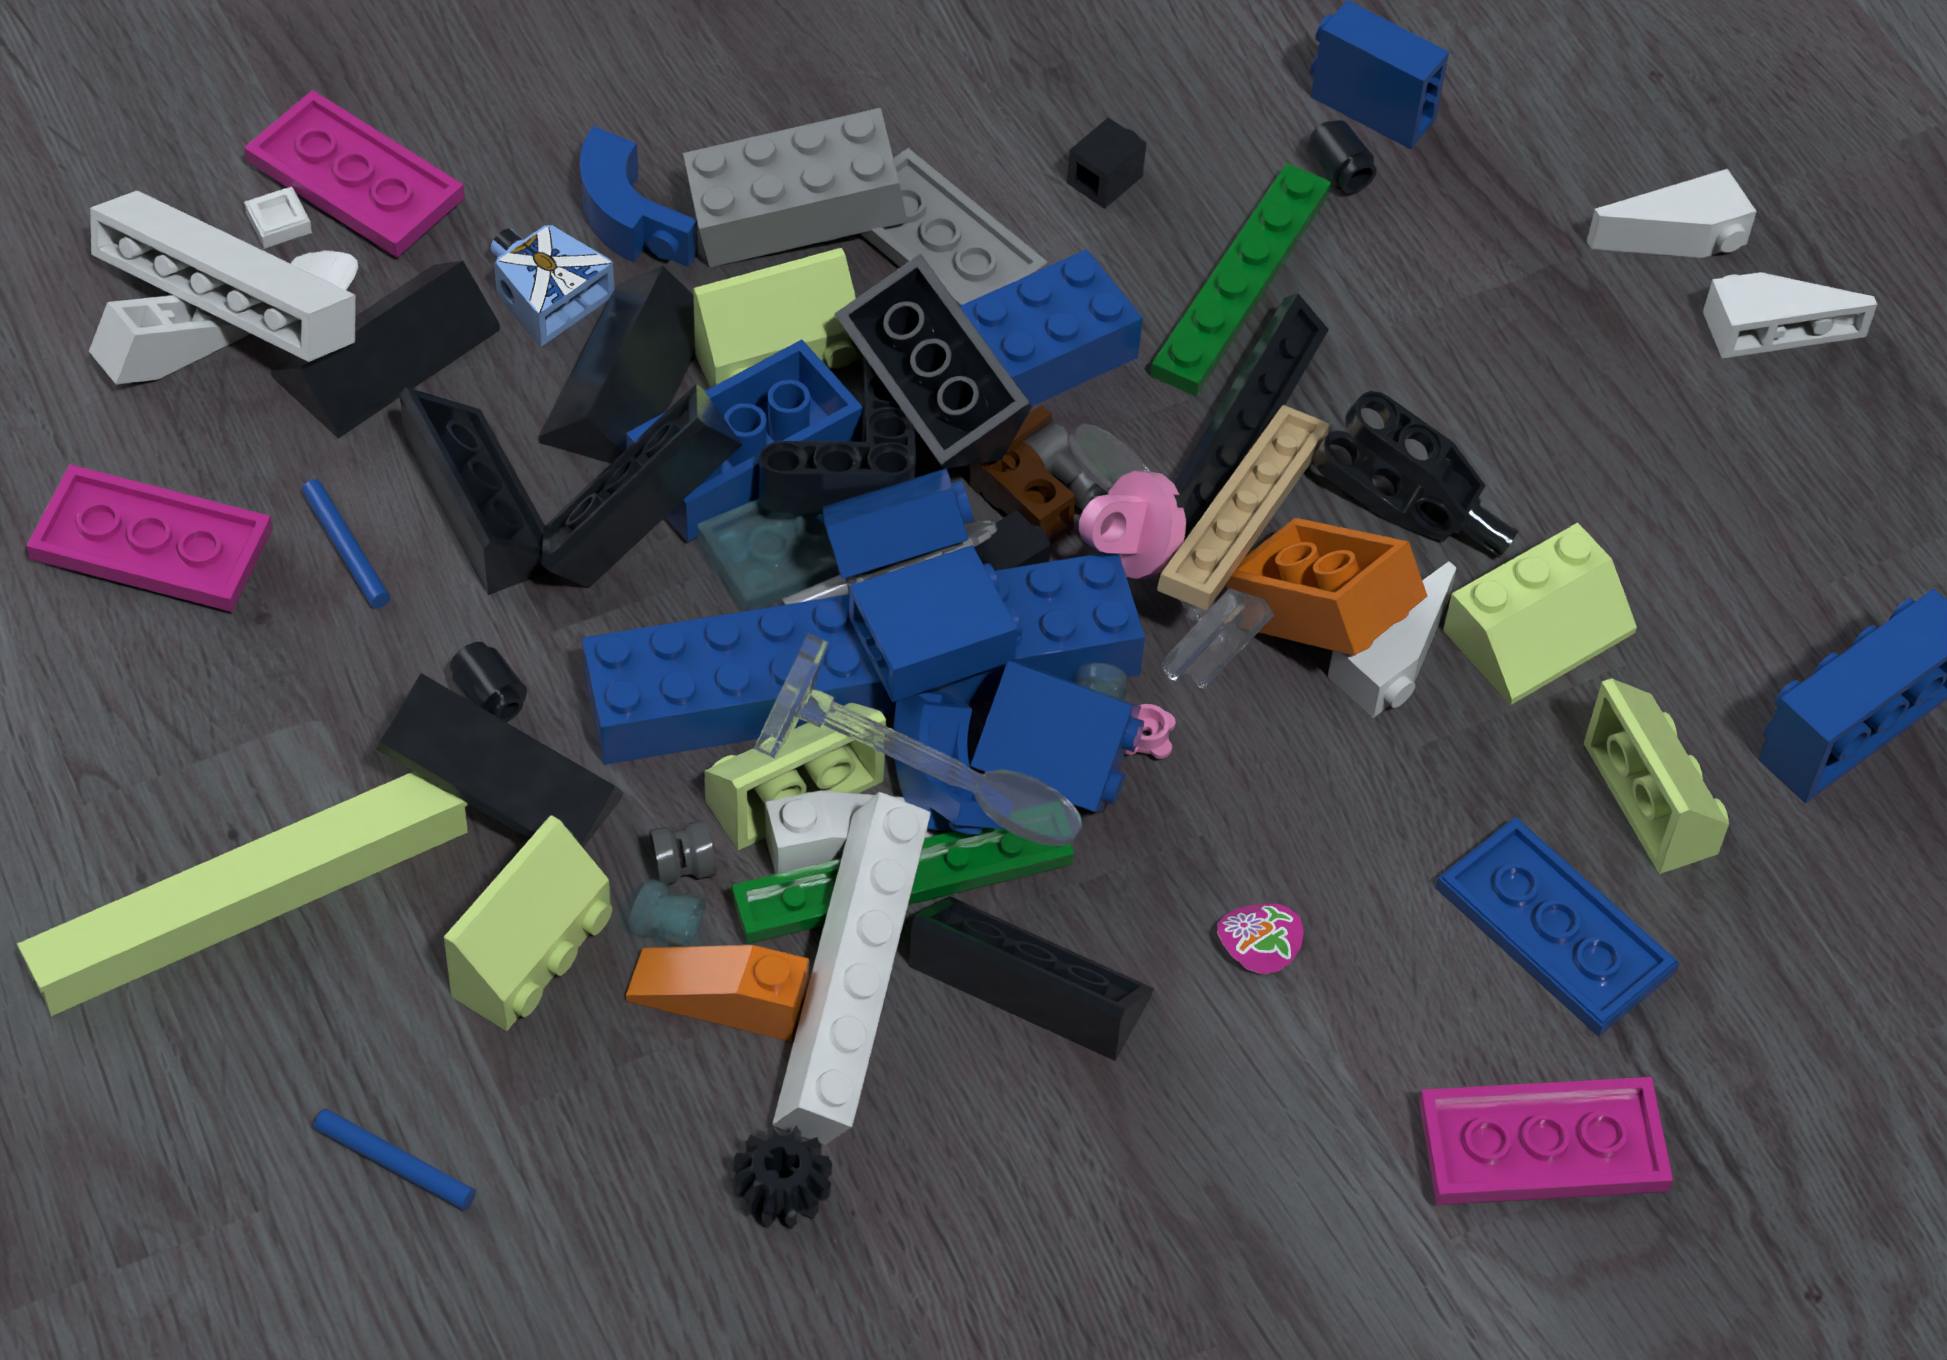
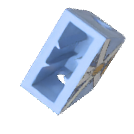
(549, 280)

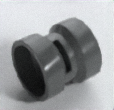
(695, 852)

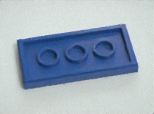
(1557, 926)

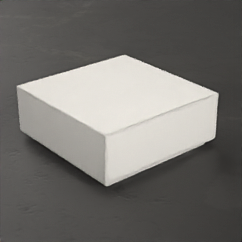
(278, 217)

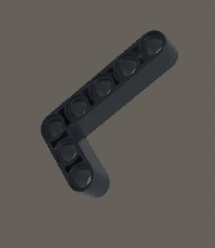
(820, 473)

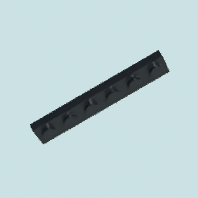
(1250, 405)

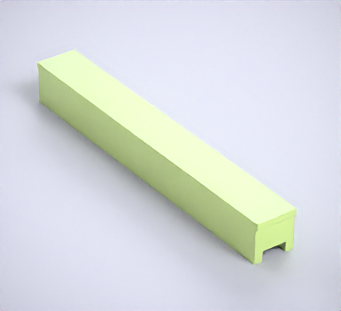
(240, 889)

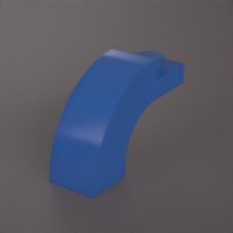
(623, 216)
(943, 725)

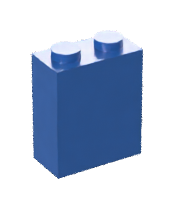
(1378, 73)
(897, 522)
(934, 622)
(1059, 735)

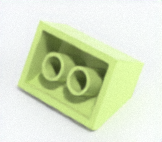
(771, 309)
(1541, 614)
(806, 763)
(1654, 778)
(527, 926)

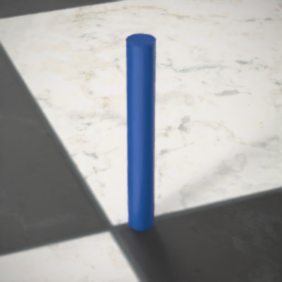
(346, 544)
(395, 1159)

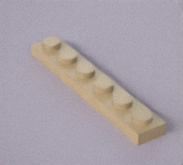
(1243, 508)

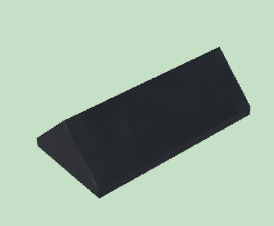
(394, 348)
(936, 366)
(626, 367)
(475, 488)
(638, 489)
(494, 764)
(1027, 975)

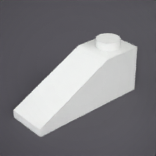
(1678, 220)
(1781, 313)
(157, 337)
(1389, 668)
(811, 827)

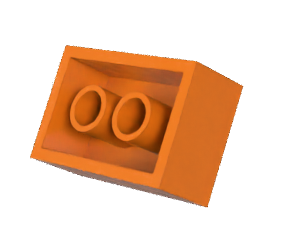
(1331, 584)

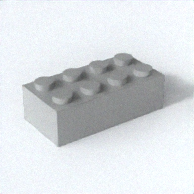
(795, 187)

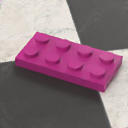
(354, 173)
(150, 537)
(1545, 1140)

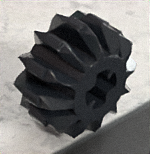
(759, 1180)

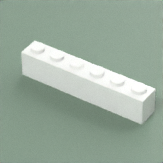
(223, 275)
(852, 969)

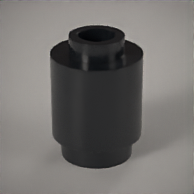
(1342, 156)
(488, 680)

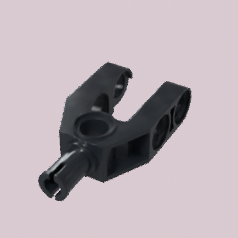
(1430, 494)

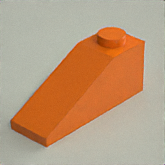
(725, 985)

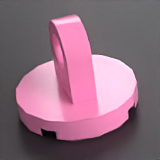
(1137, 522)

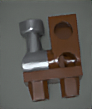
(1026, 481)

